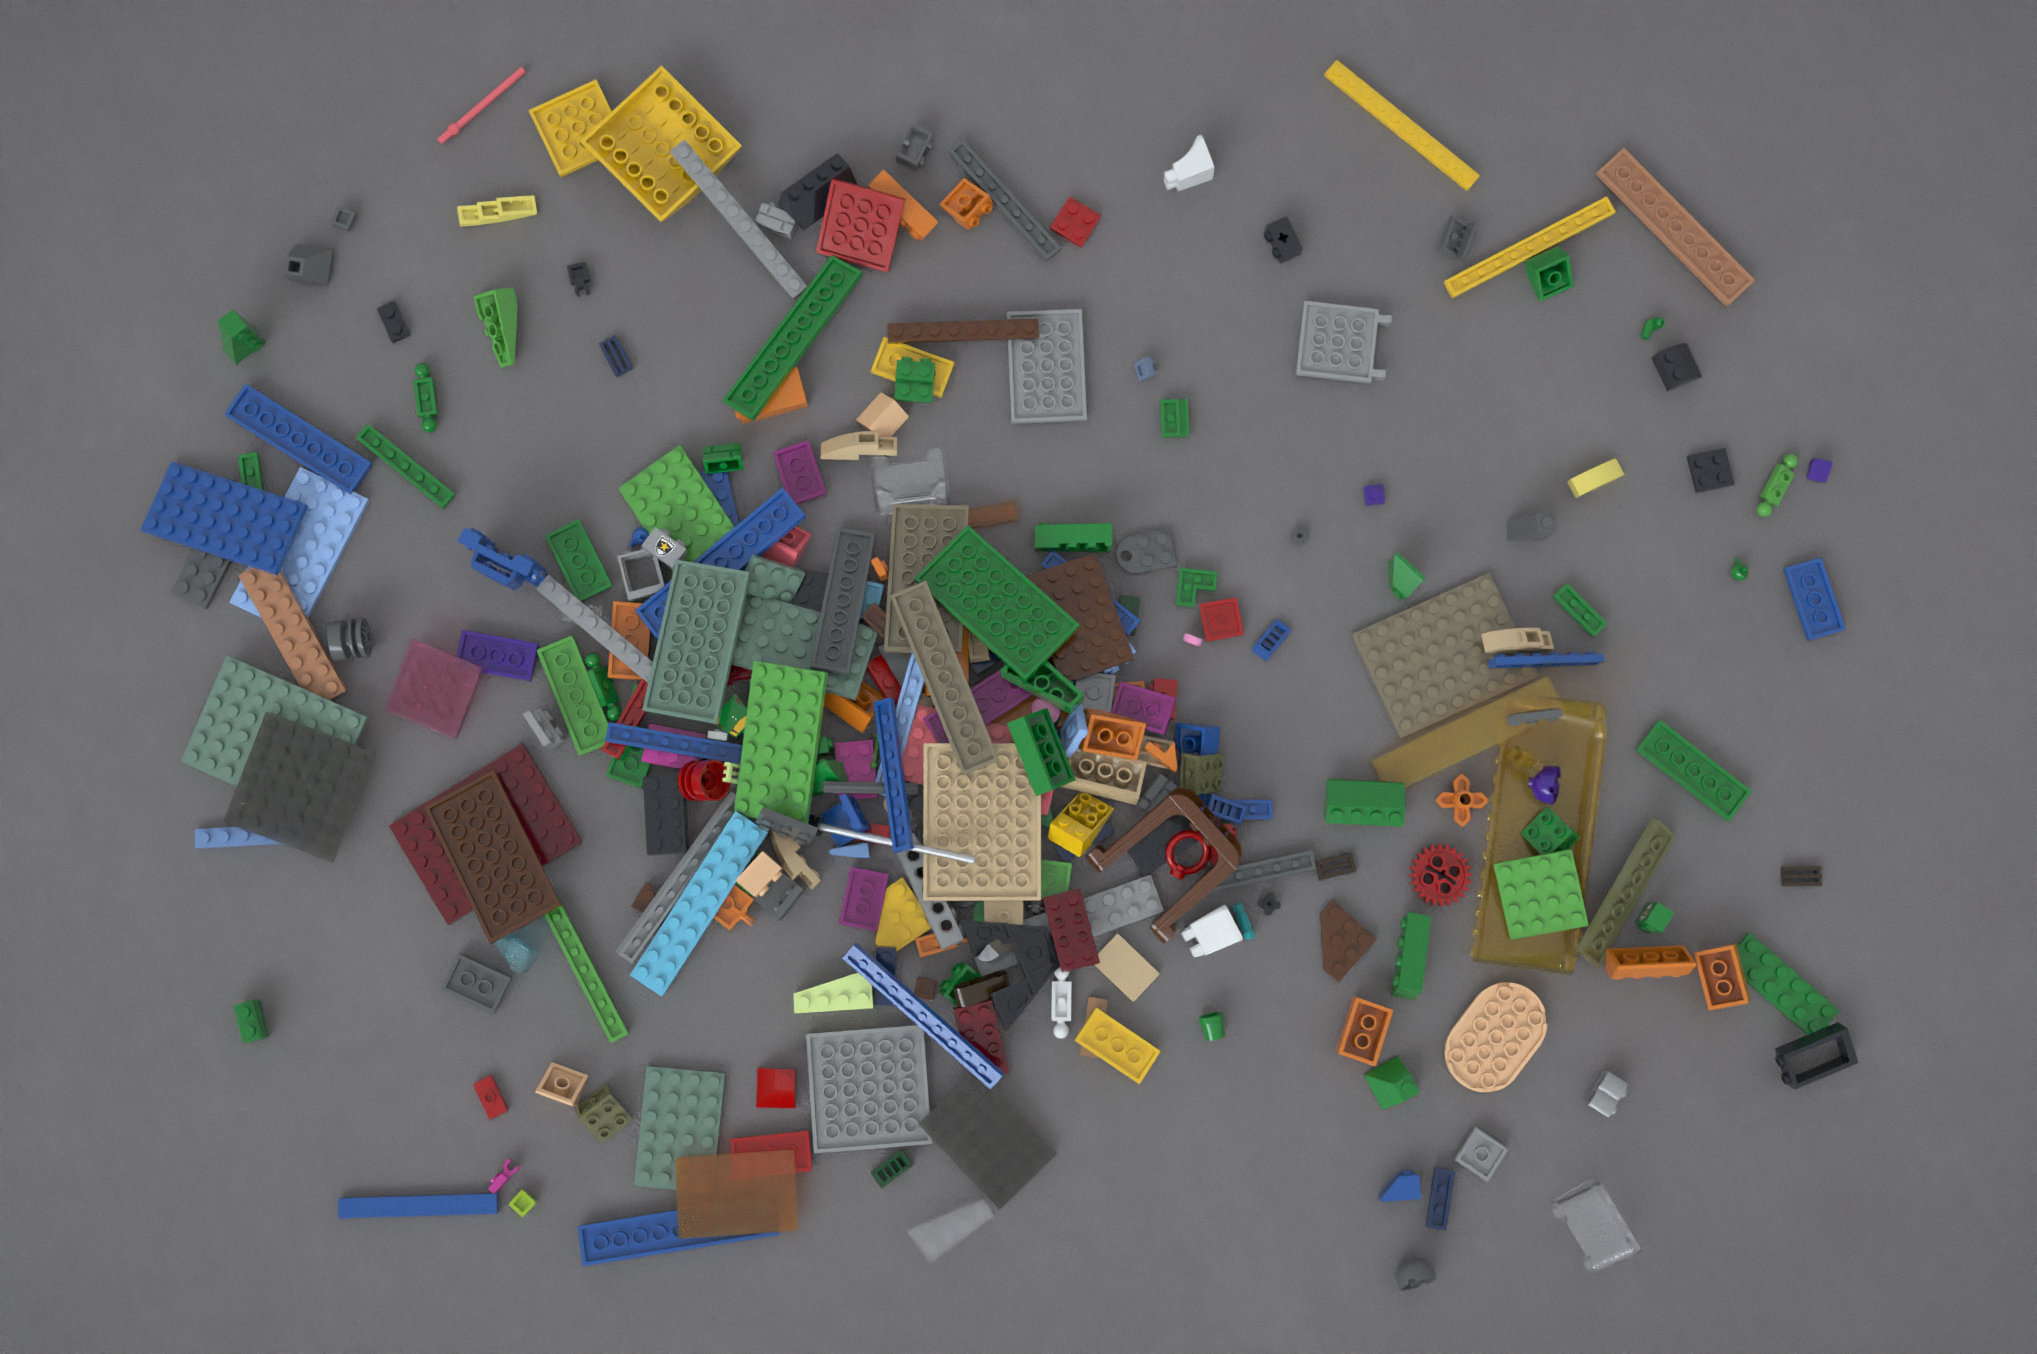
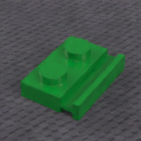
(1174, 418)

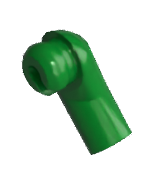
(1651, 325)

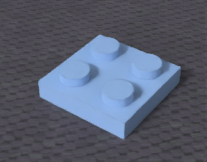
(1073, 731)

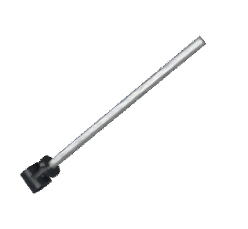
(819, 822)

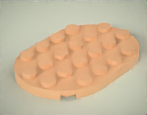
(1495, 1037)

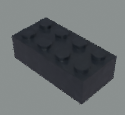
(665, 816)

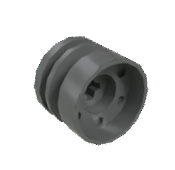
(349, 639)

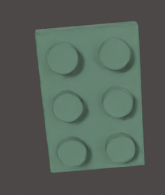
(773, 579)

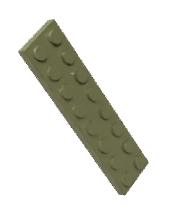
(1625, 892)

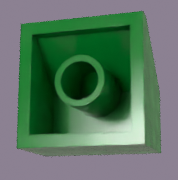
(1549, 273)

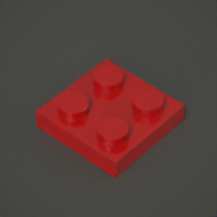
(1075, 222)
(1221, 619)

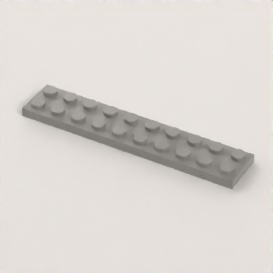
(1105, 912)

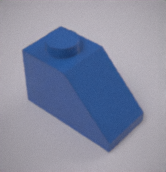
(1402, 1187)

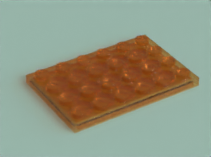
(736, 1193)

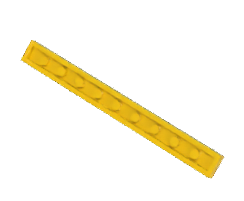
(1401, 125)
(1529, 247)

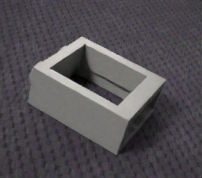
(644, 593)

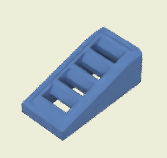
(857, 850)

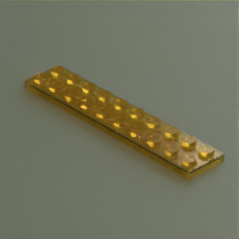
(1465, 735)

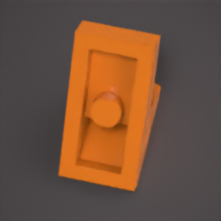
(1168, 758)

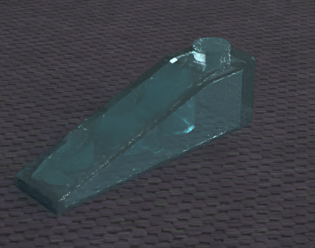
(516, 952)

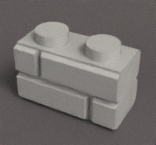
(775, 220)

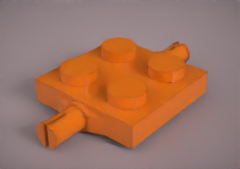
(735, 909)

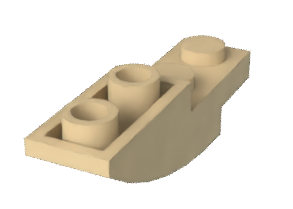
(858, 443)
(1517, 640)
(794, 864)

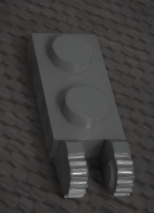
(1532, 717)

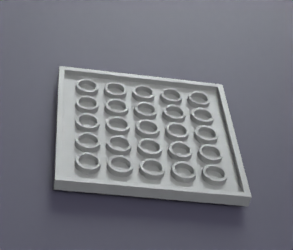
(868, 1088)

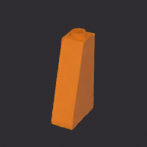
(787, 398)

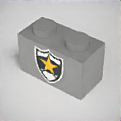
(664, 547)

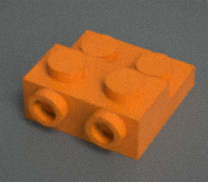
(967, 204)

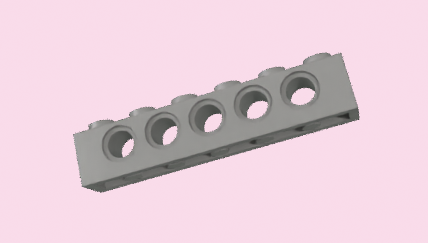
(944, 938)

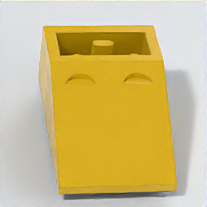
(1079, 823)

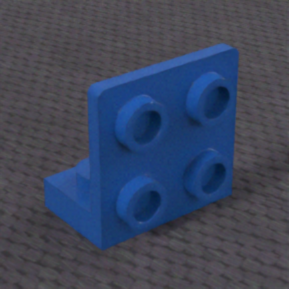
(846, 815)

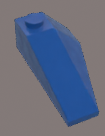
(1196, 739)

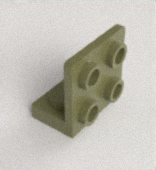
(1201, 772)
(602, 1114)

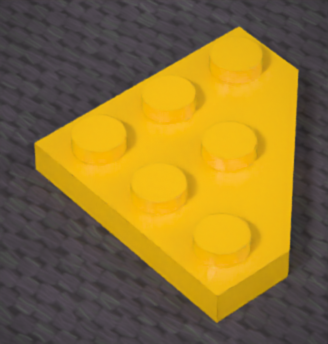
(901, 917)

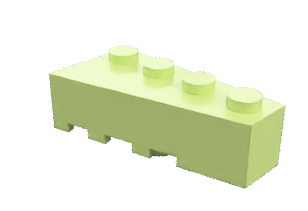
(841, 994)

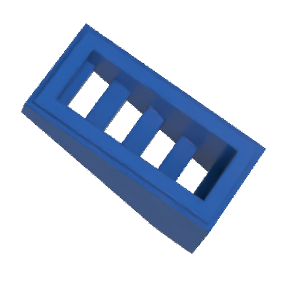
(1262, 648)
(1209, 801)

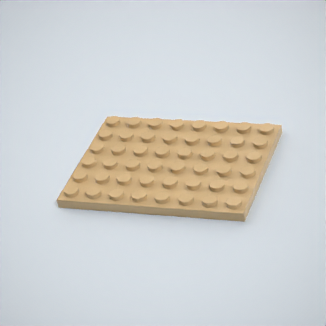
(983, 816)

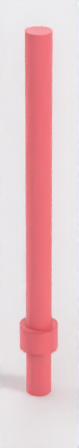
(454, 129)

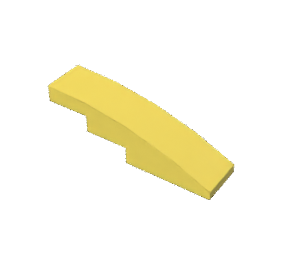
(497, 211)

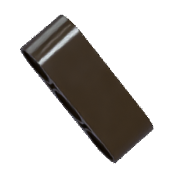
(980, 988)

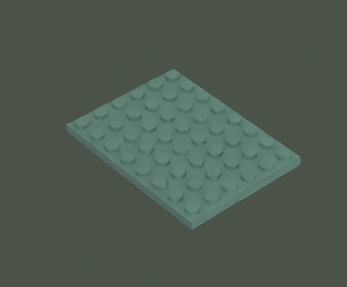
(238, 708)

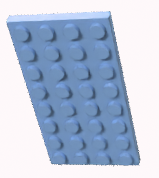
(319, 540)

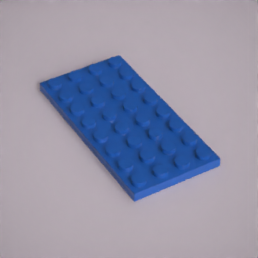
(224, 518)

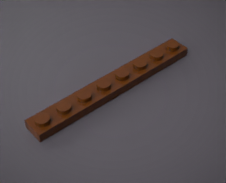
(963, 331)

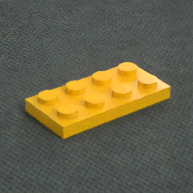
(887, 357)
(1117, 1045)

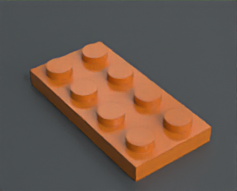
(634, 630)

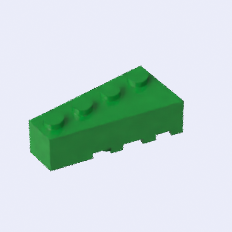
(1073, 537)
(1048, 685)
(1411, 956)

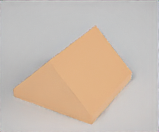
(883, 416)
(562, 1084)

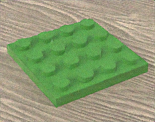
(1541, 894)

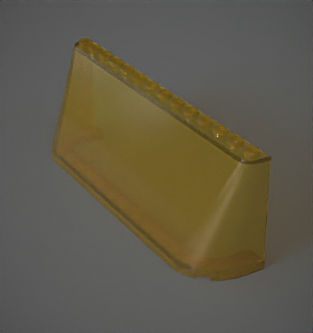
(1578, 748)

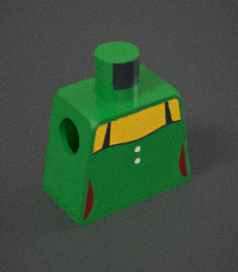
(733, 717)

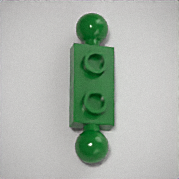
(425, 397)
(603, 686)

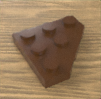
(1342, 940)

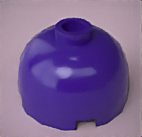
(1545, 784)

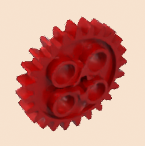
(1432, 890)

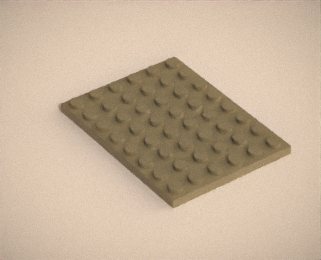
(1434, 657)

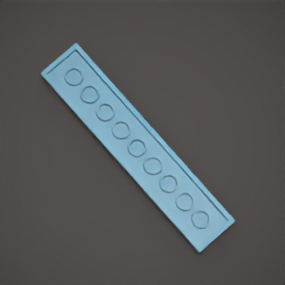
(699, 904)

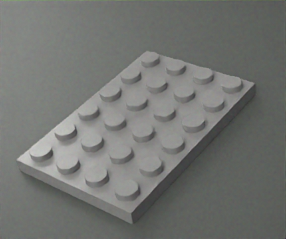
(1048, 371)

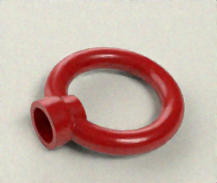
(1178, 870)

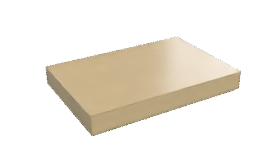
(1126, 967)

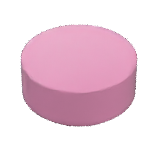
(1192, 640)

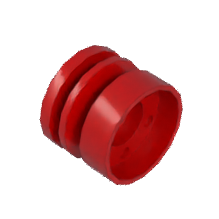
(703, 780)

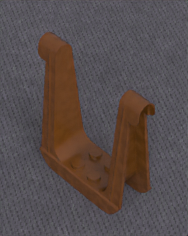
(1201, 818)

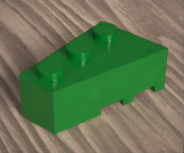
(238, 336)

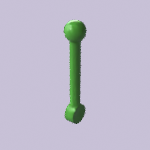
(874, 764)

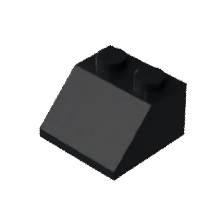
(1676, 366)

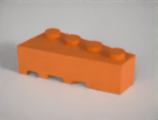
(914, 216)

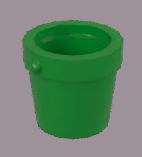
(1212, 1025)

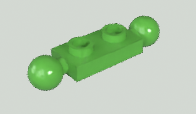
(1777, 485)

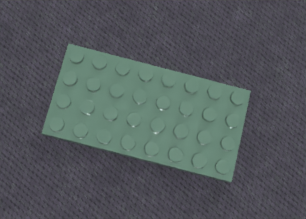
(787, 636)
(697, 641)

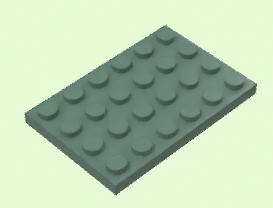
(677, 1121)

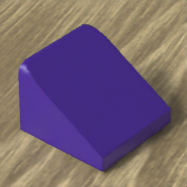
(1819, 470)

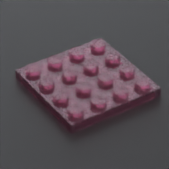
(434, 688)

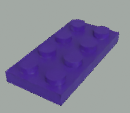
(499, 655)

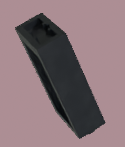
(1834, 1031)

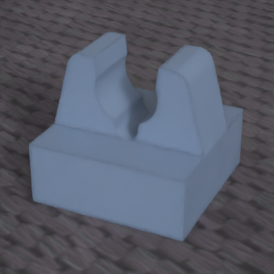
(1145, 369)

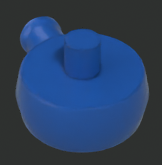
(639, 536)

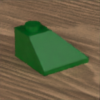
(1403, 577)
(1391, 1083)

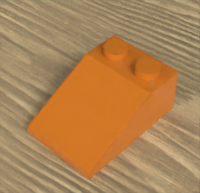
(1112, 734)

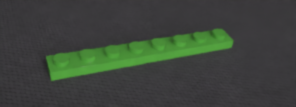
(586, 974)

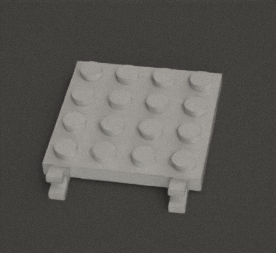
(1339, 342)

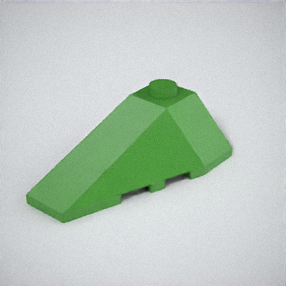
(499, 314)

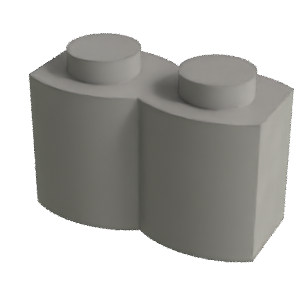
(1607, 1093)

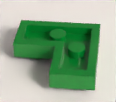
(1192, 580)

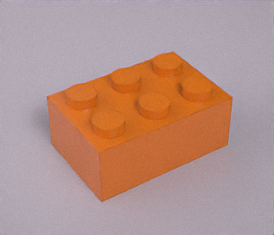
(1722, 976)
(1364, 1031)

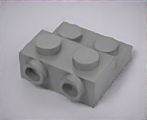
(544, 728)

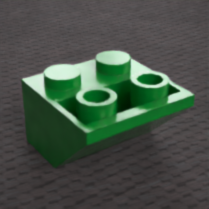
(827, 771)

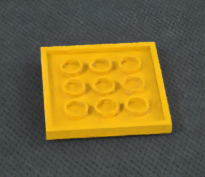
(567, 121)

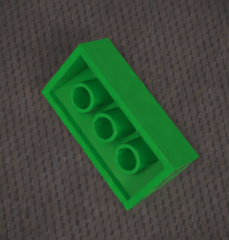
(1041, 751)
(1364, 802)

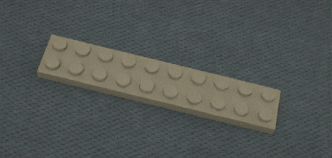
(944, 678)

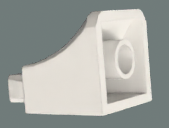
(1192, 169)
(1212, 932)

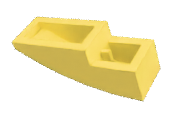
(1595, 478)

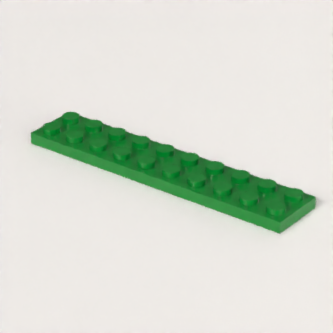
(792, 338)

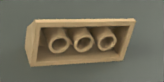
(1107, 776)

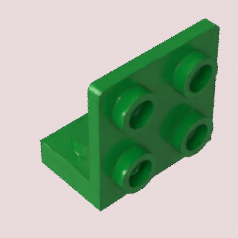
(1550, 833)

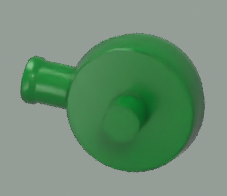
(1739, 571)

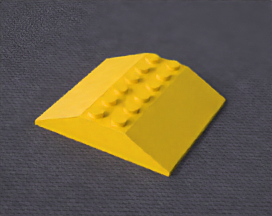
(643, 130)

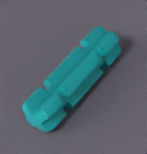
(1243, 921)

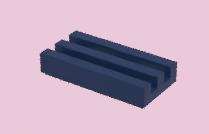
(608, 342)

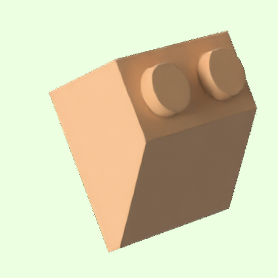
(760, 874)

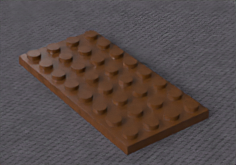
(492, 857)

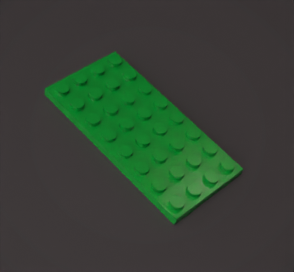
(997, 603)

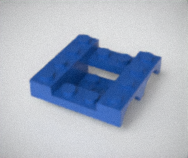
(521, 567)

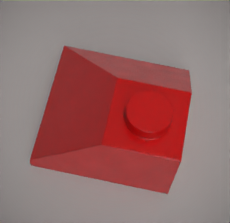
(776, 1088)

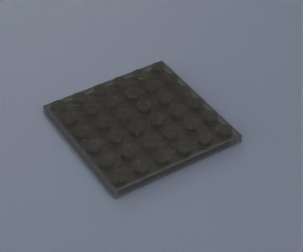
(299, 787)

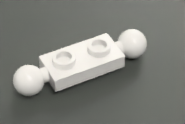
(1061, 1003)

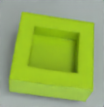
(522, 1203)

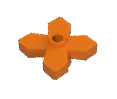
(1471, 800)

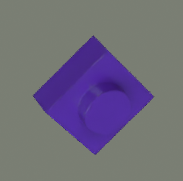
(1374, 495)

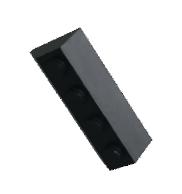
(808, 197)

